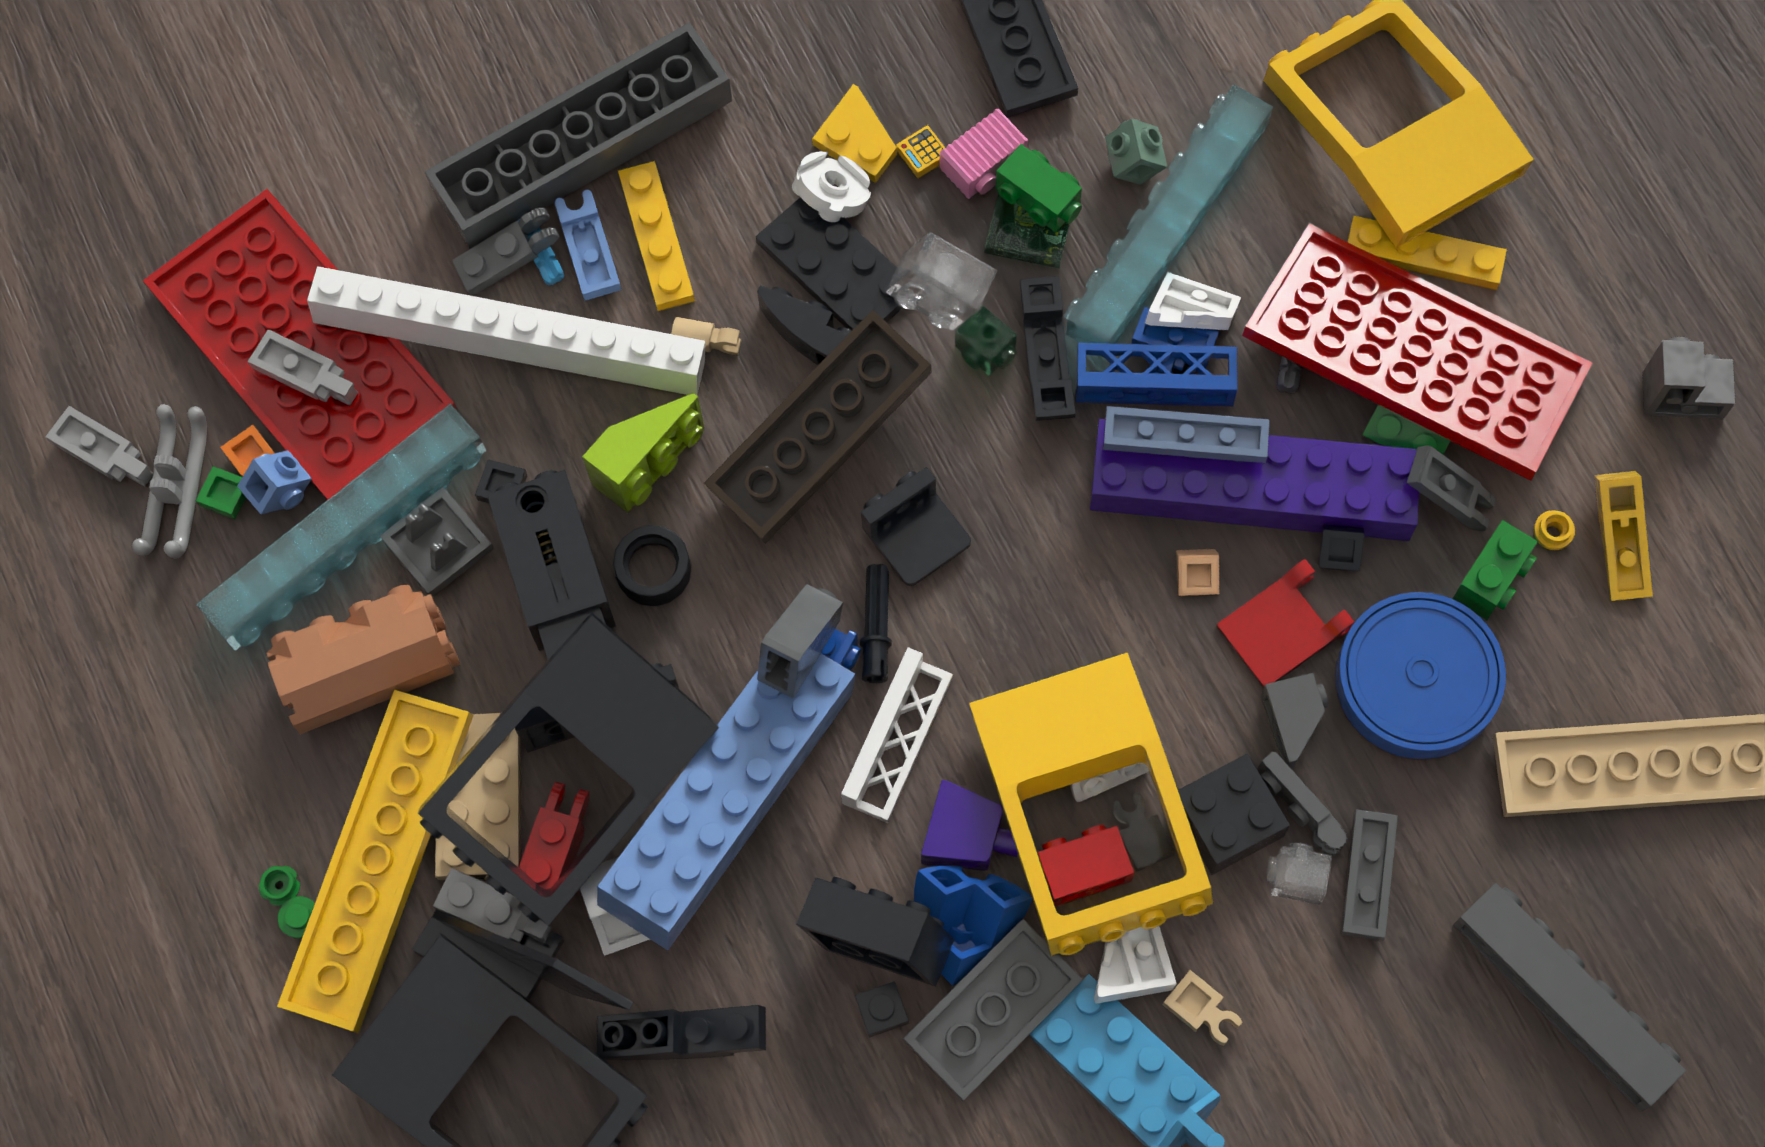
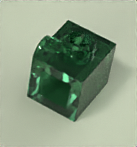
(986, 342)

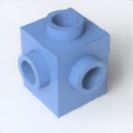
(274, 482)

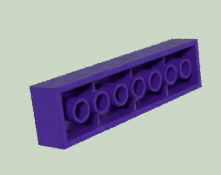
(1295, 489)

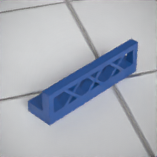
(1152, 387)

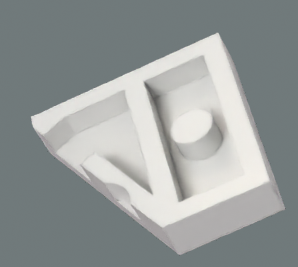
(1191, 305)

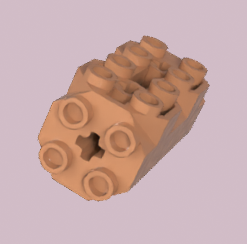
(361, 661)

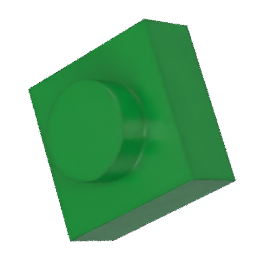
(221, 493)

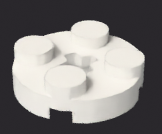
(816, 180)

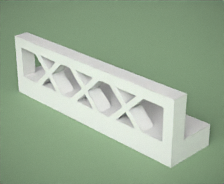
(882, 729)

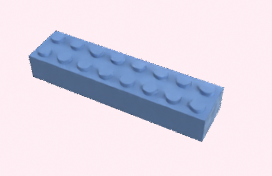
(720, 802)

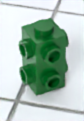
(1039, 188)

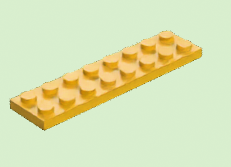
(374, 863)

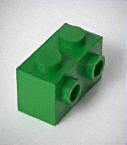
(1495, 569)

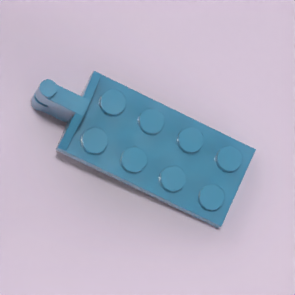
(1129, 1070)

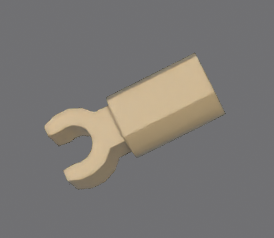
(723, 339)

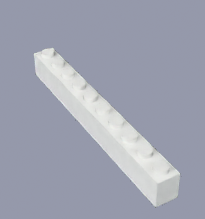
(506, 331)

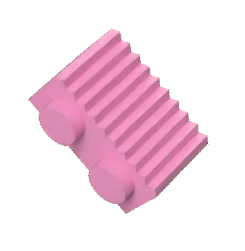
(978, 153)

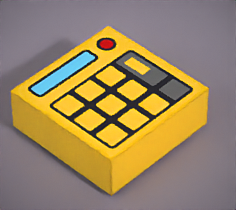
(921, 151)

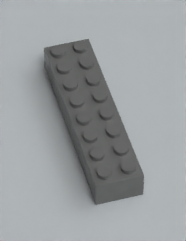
(580, 135)

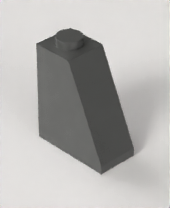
(798, 639)

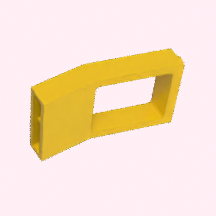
(1430, 165)
(1067, 734)

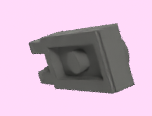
(505, 251)
(1450, 487)
(1303, 804)

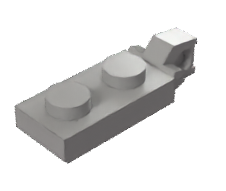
(301, 369)
(98, 447)
(487, 908)

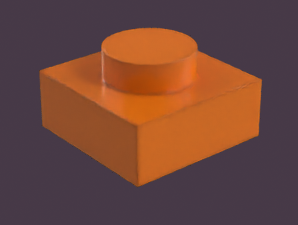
(245, 448)

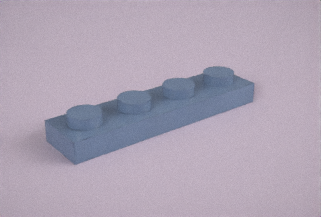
(1186, 434)

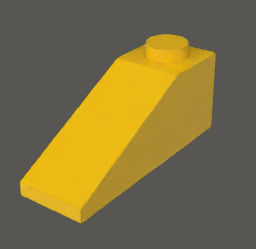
(1624, 534)

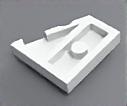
(1134, 967)

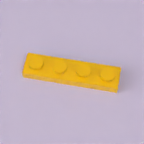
(656, 236)
(1433, 254)

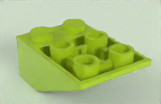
(641, 449)

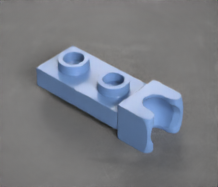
(588, 248)

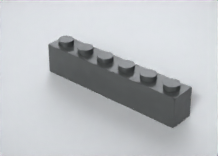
(1570, 997)

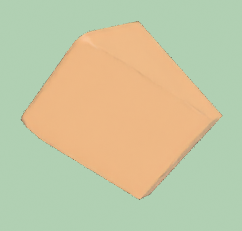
(1197, 572)

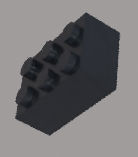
(876, 929)

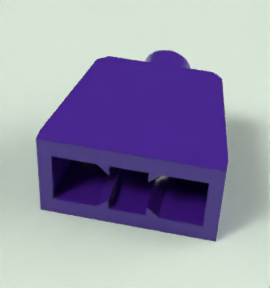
(965, 830)

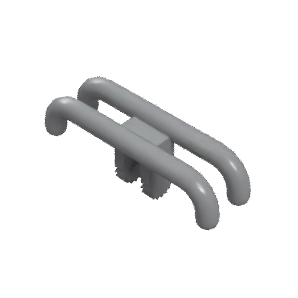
(173, 483)

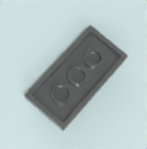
(992, 1010)

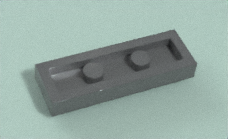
(1369, 875)

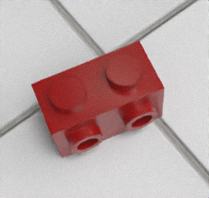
(1085, 864)

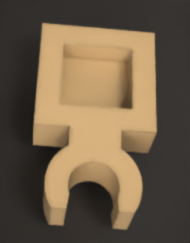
(1197, 1004)

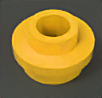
(1561, 522)

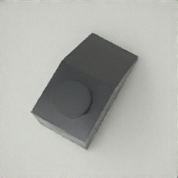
(1294, 713)

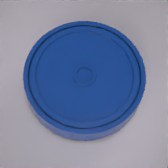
(1420, 675)

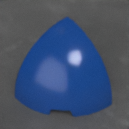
(972, 912)

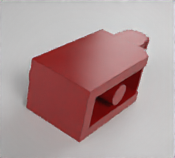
(554, 838)

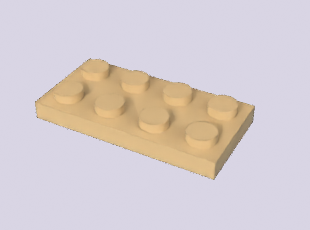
(487, 802)

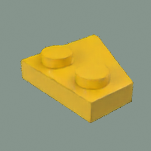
(857, 135)

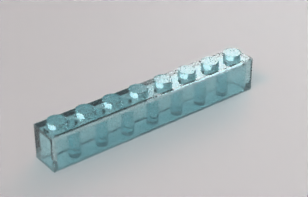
(1169, 218)
(342, 528)

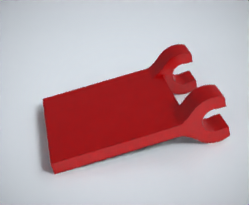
(1281, 628)

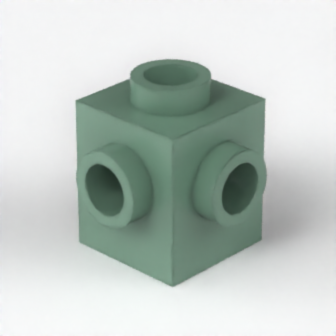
(1135, 151)

